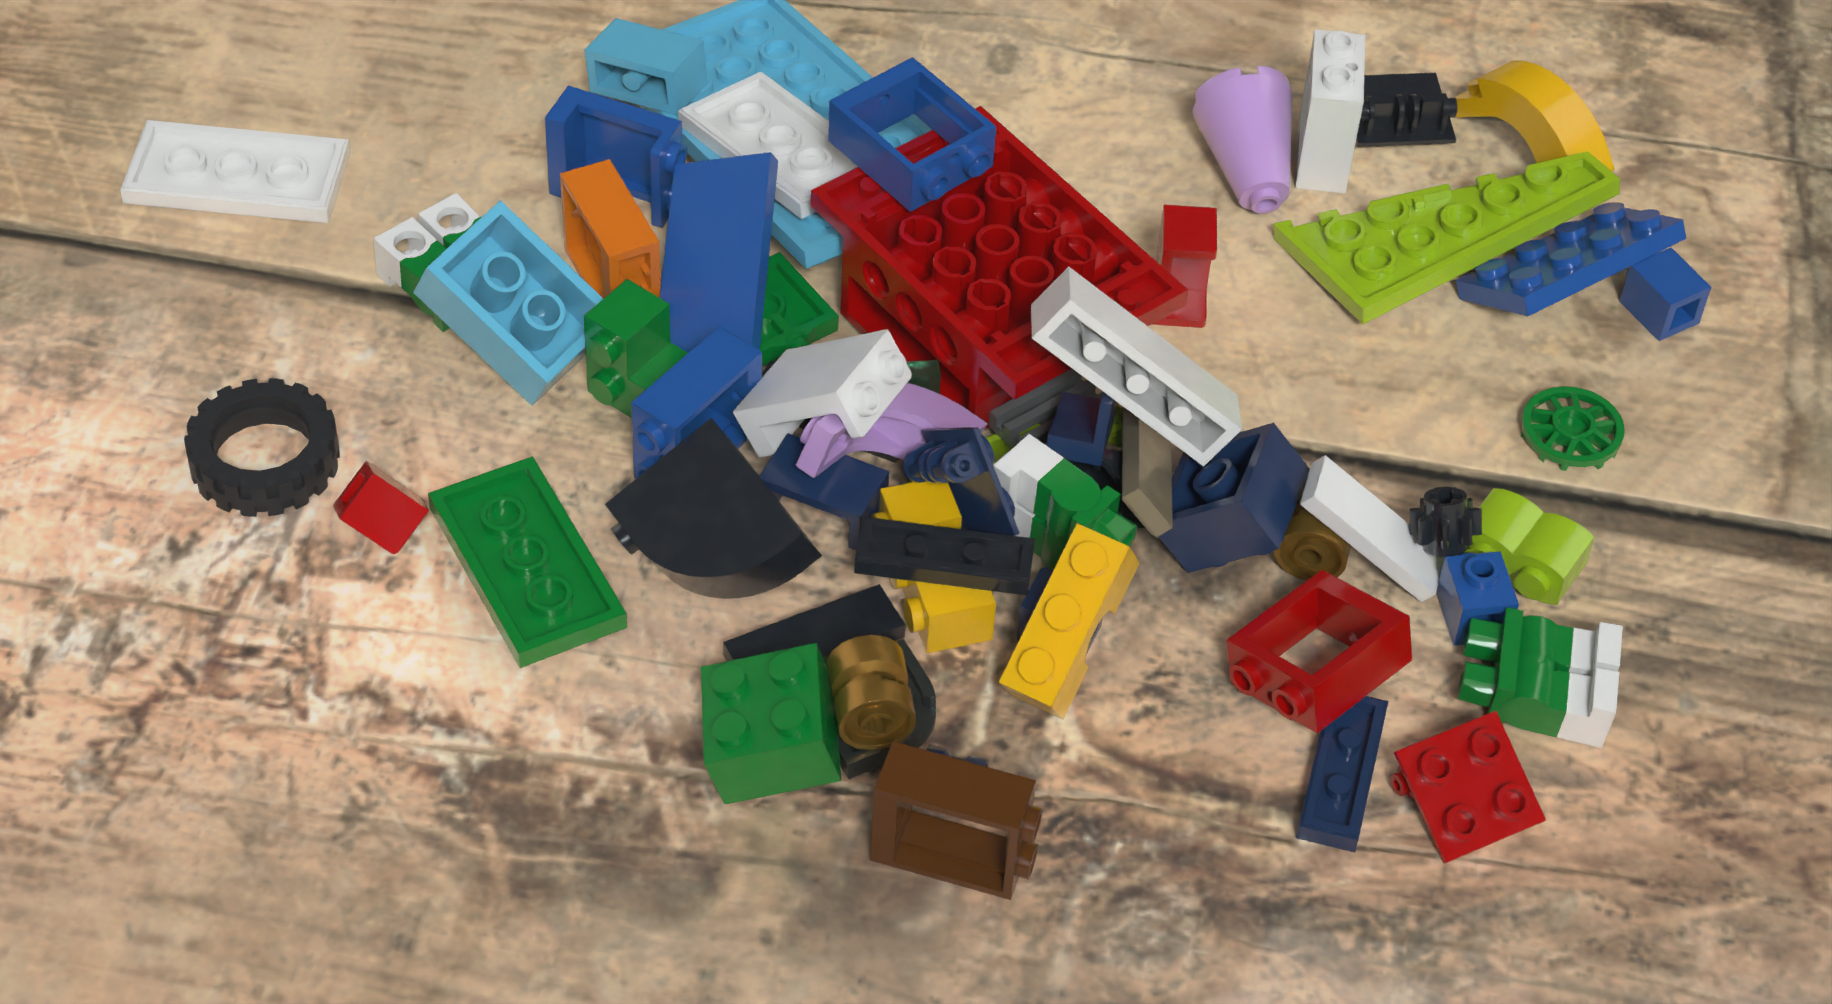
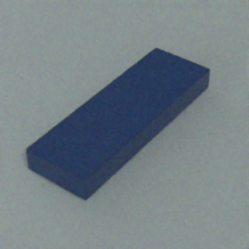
(1342, 776)

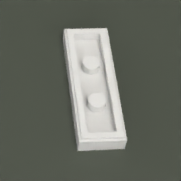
(1370, 528)

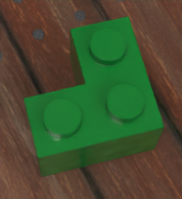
(627, 345)

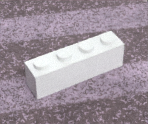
(1135, 366)

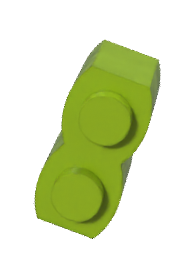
(1538, 547)

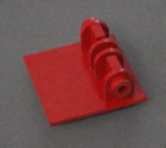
(1468, 786)

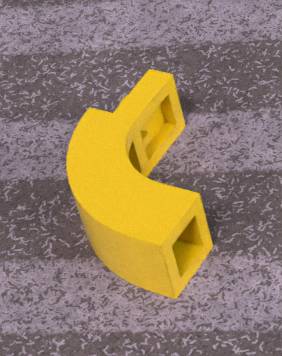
(1539, 108)

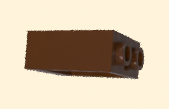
(947, 848)

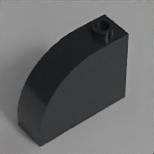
(711, 521)

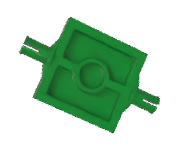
(792, 311)

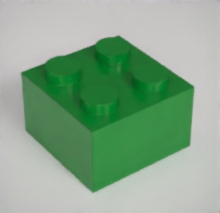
(769, 724)

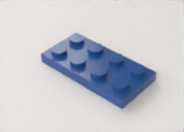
(1570, 258)

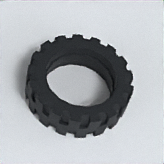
(269, 488)

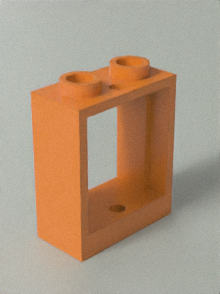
(607, 231)

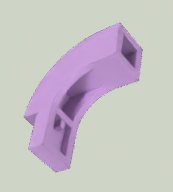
(893, 433)

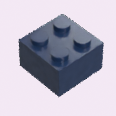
(1236, 500)

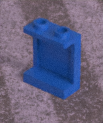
(639, 143)

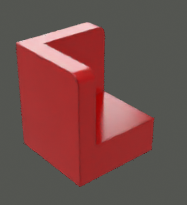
(380, 508)

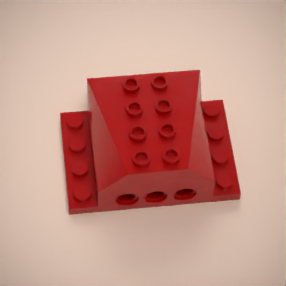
(967, 267)

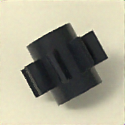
(1445, 521)

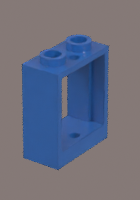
(910, 90)
(698, 387)

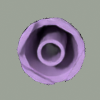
(1249, 133)

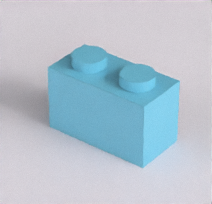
(646, 66)

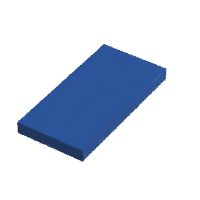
(719, 247)

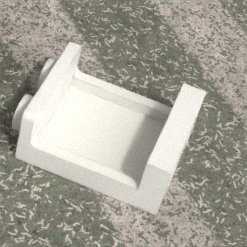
(841, 377)

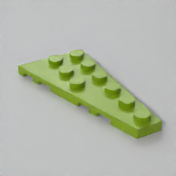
(1437, 233)

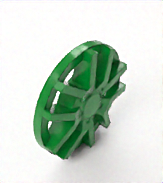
(1572, 427)

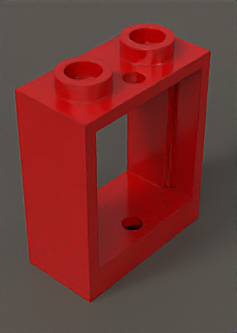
(1373, 630)

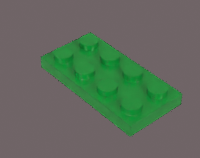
(527, 561)

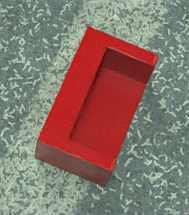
(1186, 252)

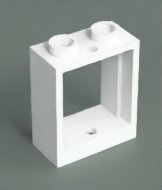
(1330, 111)

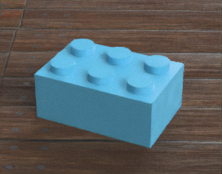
(511, 301)

